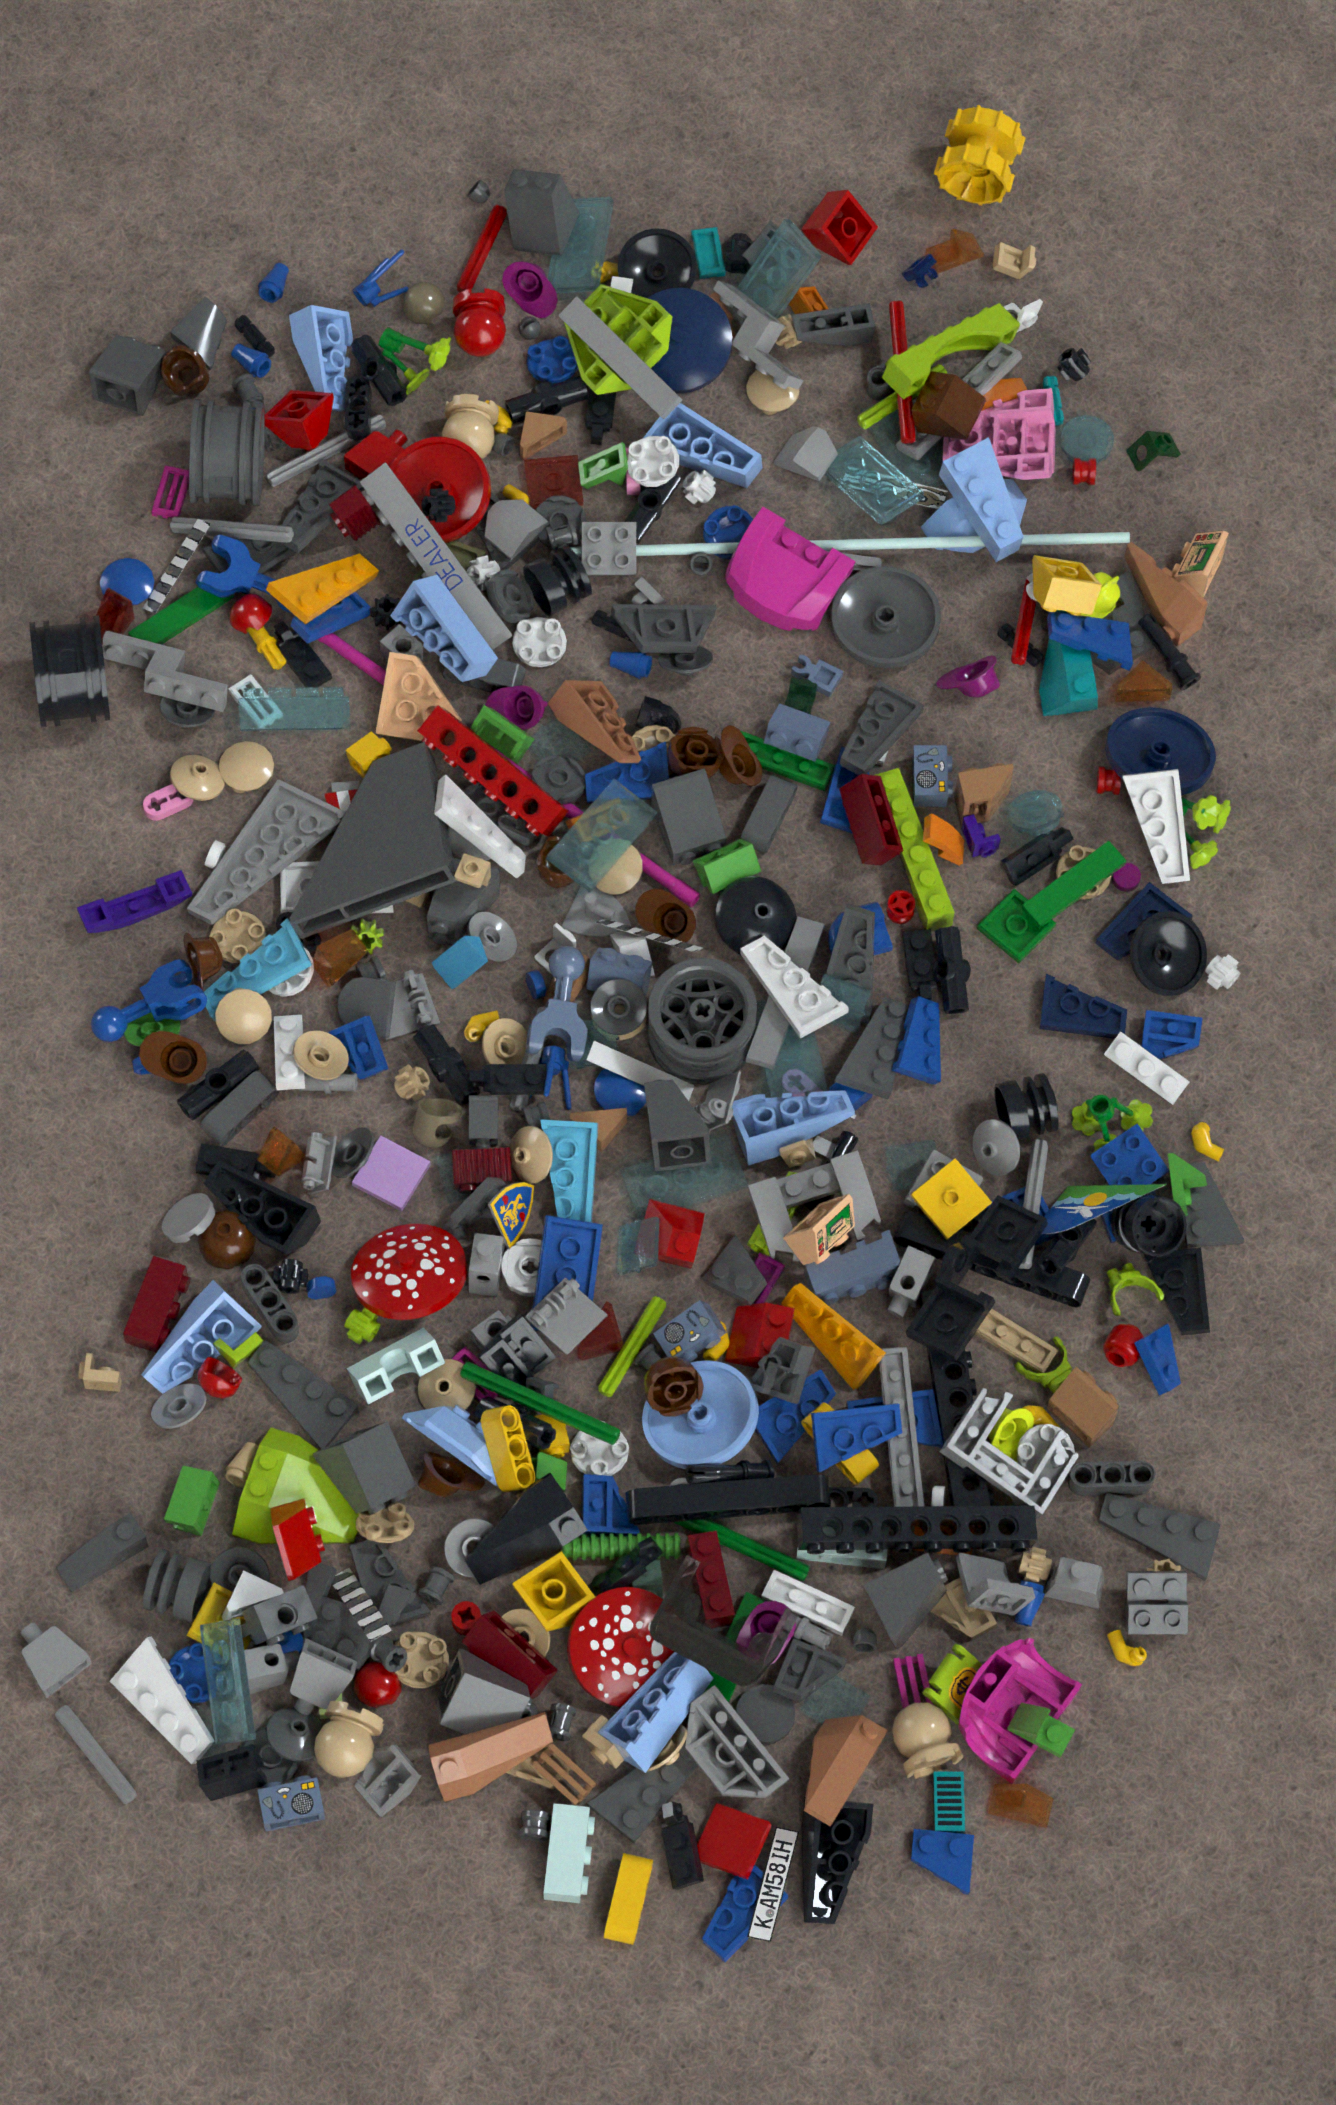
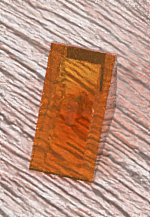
(1143, 685)
(338, 956)
(280, 1153)
(1021, 1804)

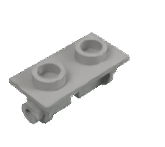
(317, 1174)

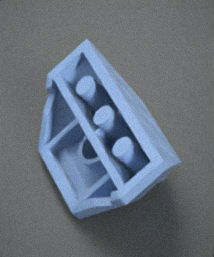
(952, 522)
(455, 1434)

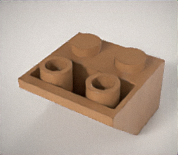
(982, 790)
(1084, 1406)

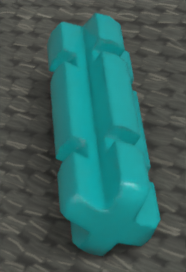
(1052, 382)

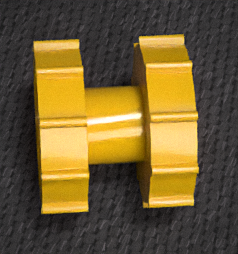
(979, 155)

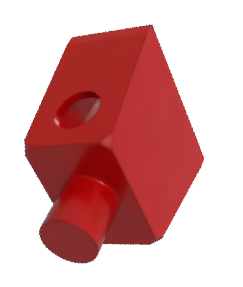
(374, 452)

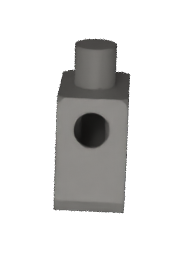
(486, 1261)
(915, 1269)
(1075, 1582)
(52, 1657)
(268, 1666)
(320, 1676)

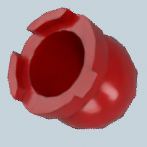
(479, 321)

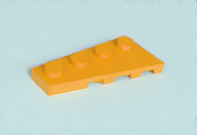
(322, 587)
(837, 1339)

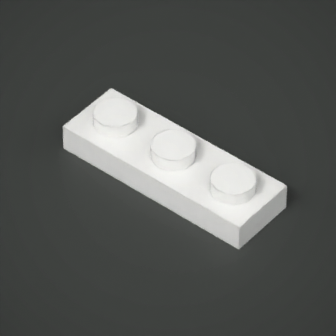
(286, 1032)
(1146, 1068)
(809, 1602)

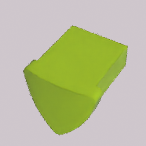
(237, 1356)

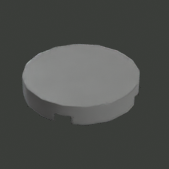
(188, 1217)

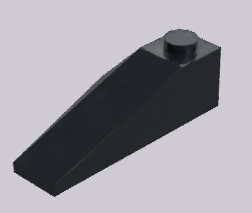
(267, 1211)
(532, 1528)
(831, 1857)

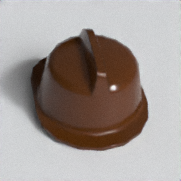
(739, 761)
(665, 915)
(203, 957)
(173, 1057)
(447, 1475)

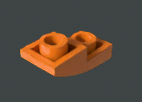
(1005, 390)
(945, 838)

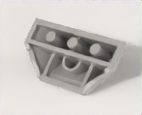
(730, 1750)

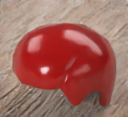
(250, 612)
(218, 1378)
(376, 1685)

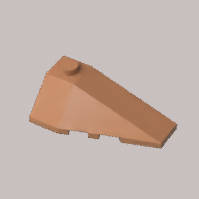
(1173, 603)
(592, 714)
(480, 1757)
(838, 1761)

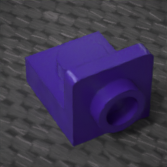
(976, 838)

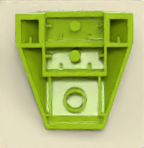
(636, 321)
(286, 1473)

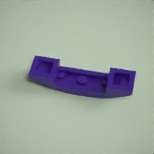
(136, 906)

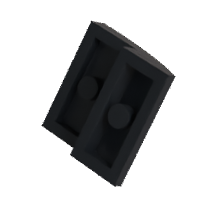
(516, 1351)

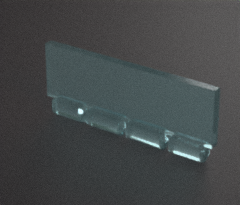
(301, 712)

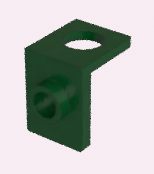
(1156, 445)

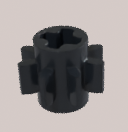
(1074, 364)
(438, 505)
(381, 617)
(290, 1276)

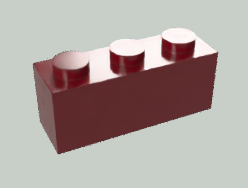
(871, 819)
(156, 1304)
(710, 1580)
(508, 1651)

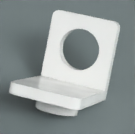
(1027, 315)
(561, 938)

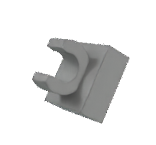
(647, 594)

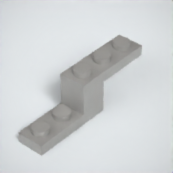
(757, 336)
(164, 671)

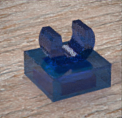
(919, 269)

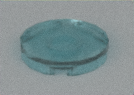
(1087, 438)
(1035, 812)

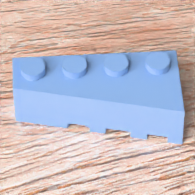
(708, 447)
(983, 497)
(444, 628)
(656, 1711)

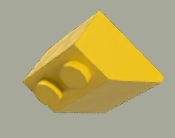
(1064, 585)
(554, 1592)

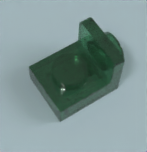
(801, 695)

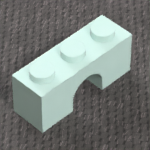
(411, 1354)

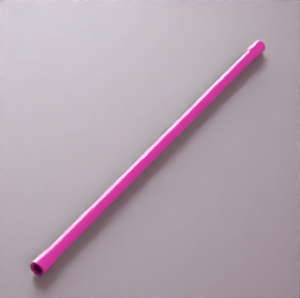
(675, 886)

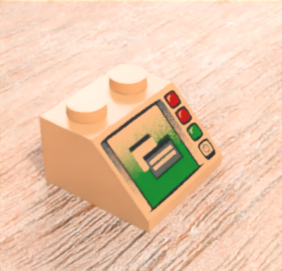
(1201, 560)
(822, 1229)

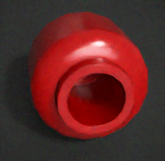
(1120, 1345)

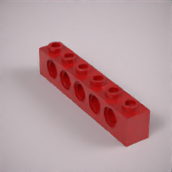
(549, 810)

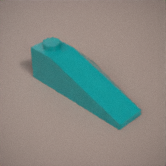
(1067, 680)

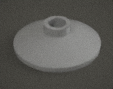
(495, 934)
(996, 1147)
(178, 1406)
(457, 1539)

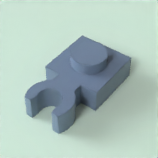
(823, 674)

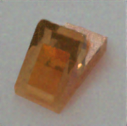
(956, 251)

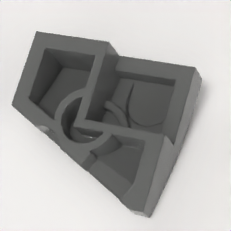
(201, 330)
(783, 1370)

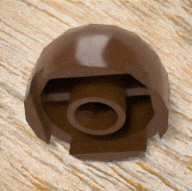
(694, 750)
(226, 1241)
(672, 1386)

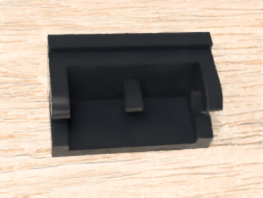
(231, 1772)

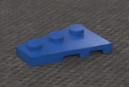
(339, 616)
(1101, 636)
(633, 776)
(834, 811)
(921, 1043)
(780, 1420)
(851, 1431)
(733, 1918)

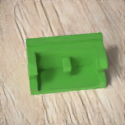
(502, 733)
(727, 865)
(192, 1500)

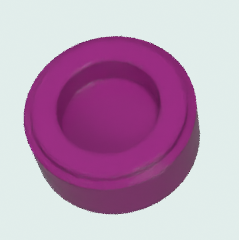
(1127, 878)

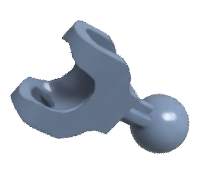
(560, 1014)

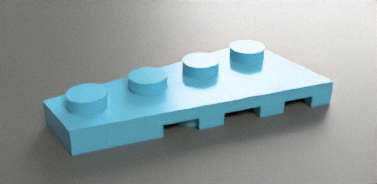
(265, 968)
(573, 1166)

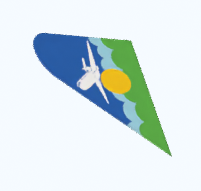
(1084, 1203)

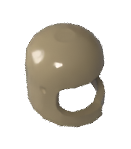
(431, 1114)

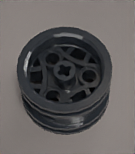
(69, 671)

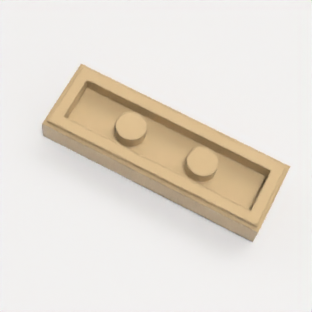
(1016, 1341)

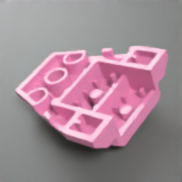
(1019, 433)

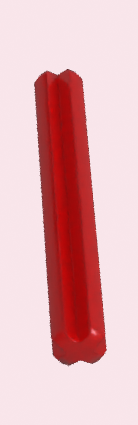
(482, 248)
(1023, 628)

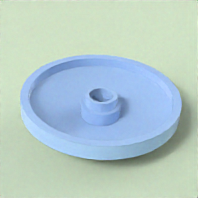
(713, 1427)

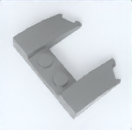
(842, 1175)
(969, 1448)

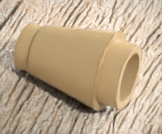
(240, 1466)

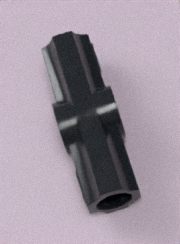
(379, 370)
(547, 398)
(656, 496)
(951, 970)
(445, 1063)
(205, 1096)
(1064, 1248)
(537, 1432)

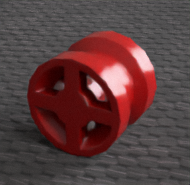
(1084, 471)
(1108, 781)
(901, 900)
(463, 1624)

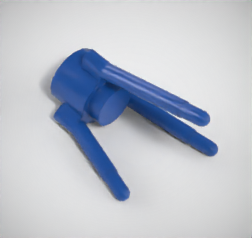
(368, 290)
(555, 1062)

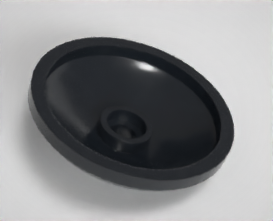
(658, 251)
(738, 916)
(1181, 951)

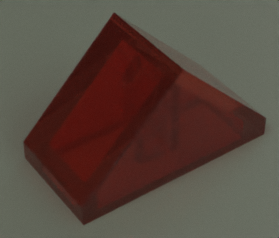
(115, 613)
(603, 1339)

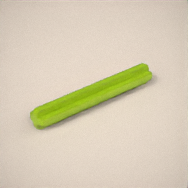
(887, 405)
(632, 1346)

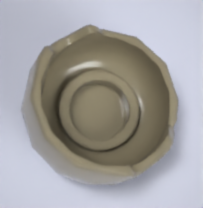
(423, 302)

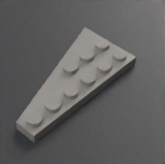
(272, 839)

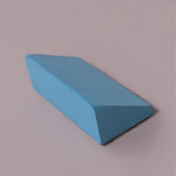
(460, 960)

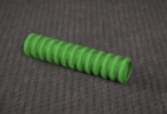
(618, 1546)

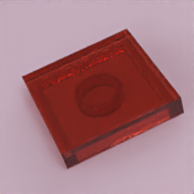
(553, 478)

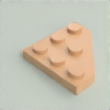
(409, 699)

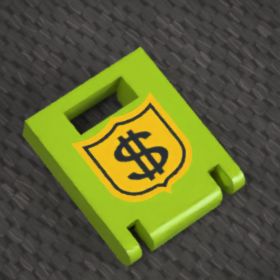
(952, 1681)

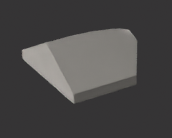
(807, 453)
(513, 526)
(387, 1779)

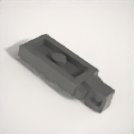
(471, 1209)

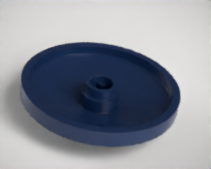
(698, 340)
(1161, 741)

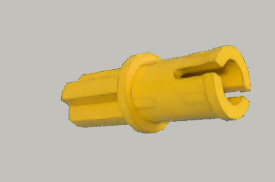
(268, 647)

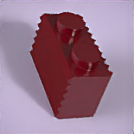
(353, 514)
(475, 1165)

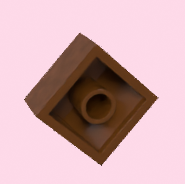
(947, 406)

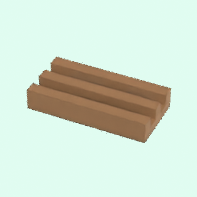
(545, 1757)

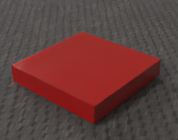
(732, 1840)

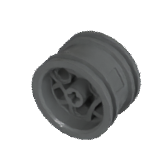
(227, 452)
(699, 990)

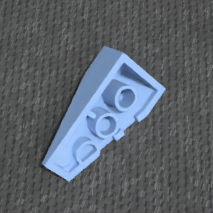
(322, 344)
(775, 1122)
(191, 1341)

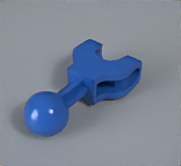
(240, 575)
(163, 997)

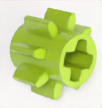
(372, 932)
(362, 1325)

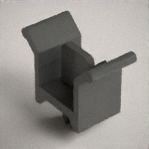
(483, 1121)

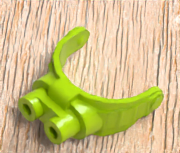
(1127, 1277)
(1054, 1378)

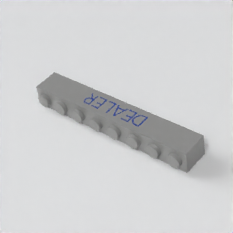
(430, 551)

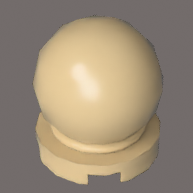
(471, 422)
(924, 1736)
(346, 1742)

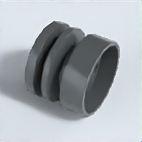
(172, 1584)

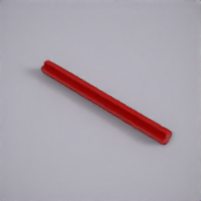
(899, 345)

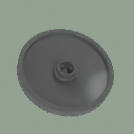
(885, 617)

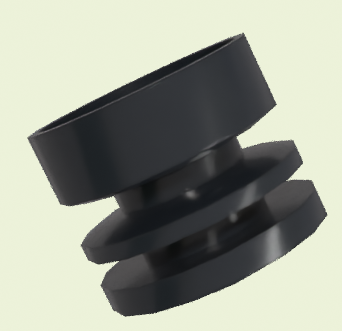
(557, 580)
(1031, 1106)
(1161, 1229)

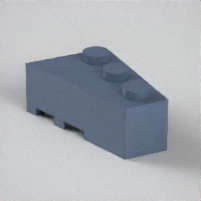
(854, 1271)

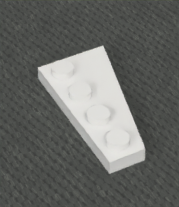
(1160, 814)
(472, 823)
(797, 995)
(157, 1696)

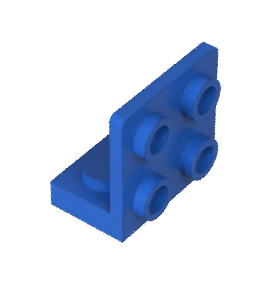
(1130, 1159)

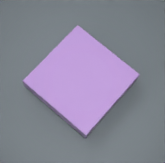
(391, 1173)

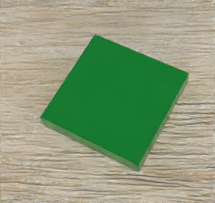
(1012, 928)

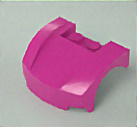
(784, 574)
(998, 1688)

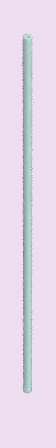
(887, 543)

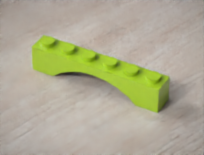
(984, 331)
(924, 877)

